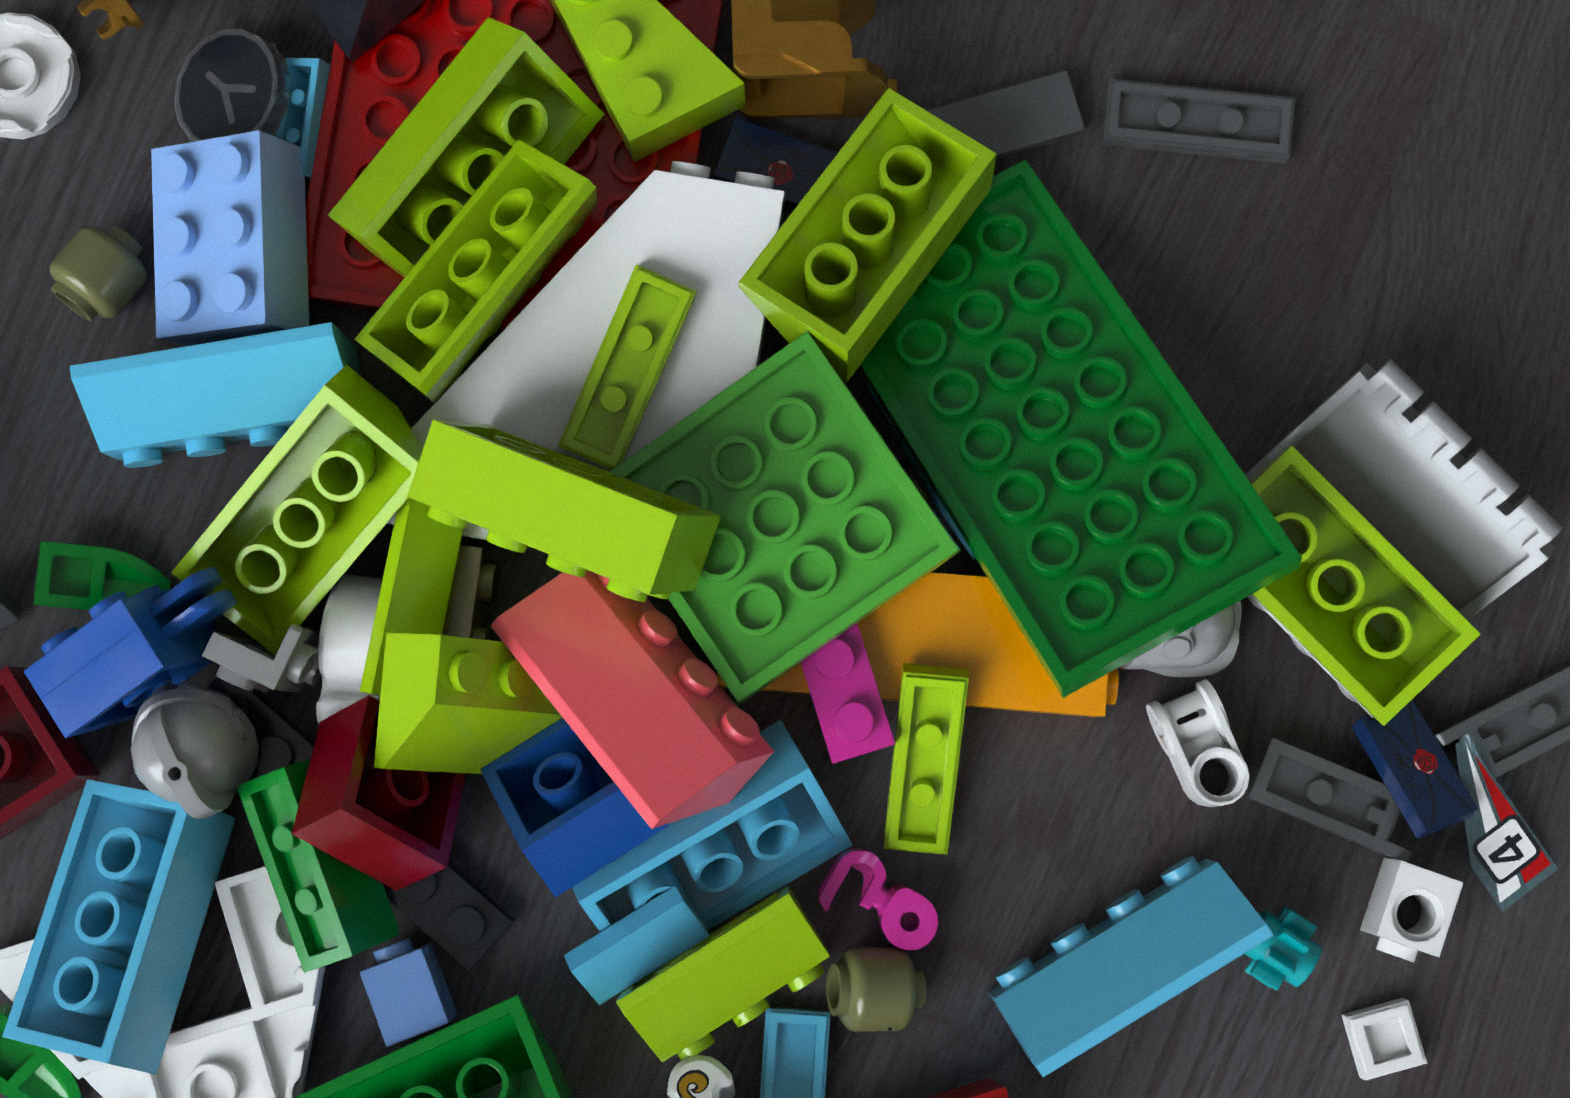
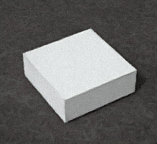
(1384, 1038)

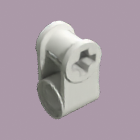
(1198, 741)

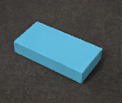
(636, 945)
(795, 1053)

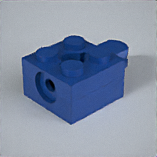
(127, 652)

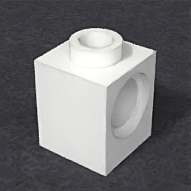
(1437, 900)

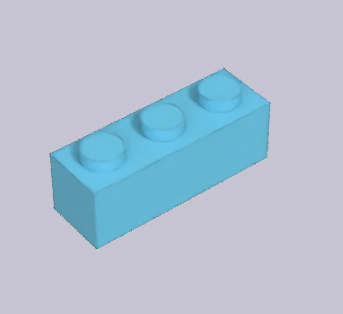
(302, 119)

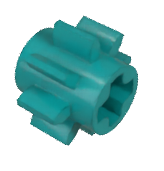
(1287, 954)

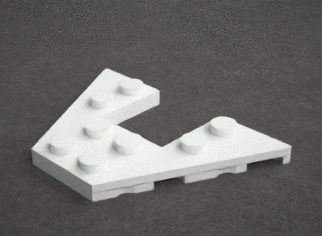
(238, 1054)

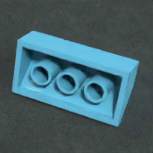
(208, 392)
(728, 853)
(119, 928)
(1127, 963)

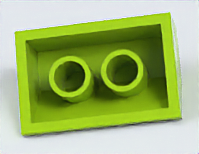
(454, 704)
(725, 977)

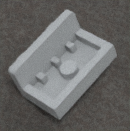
(256, 668)

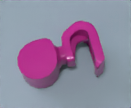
(902, 912)

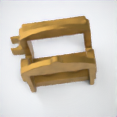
(801, 59)

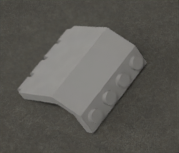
(1420, 491)

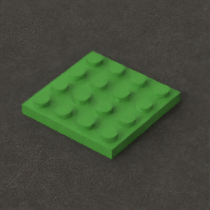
(810, 512)

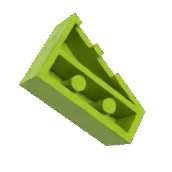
(649, 70)

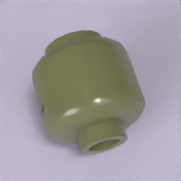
(98, 272)
(875, 989)

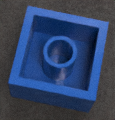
(563, 807)

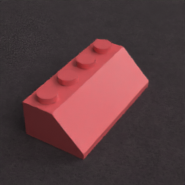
(634, 696)

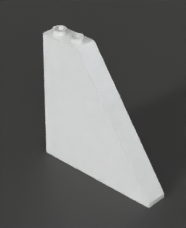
(673, 225)

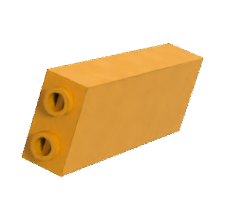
(963, 626)

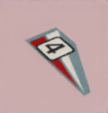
(1498, 838)

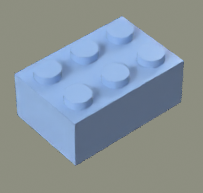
(229, 238)

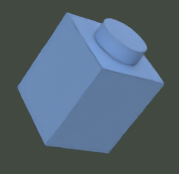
(407, 991)

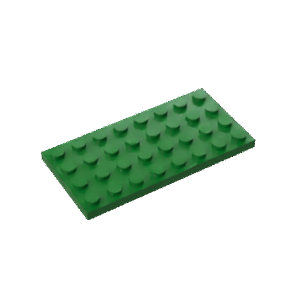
(1067, 444)

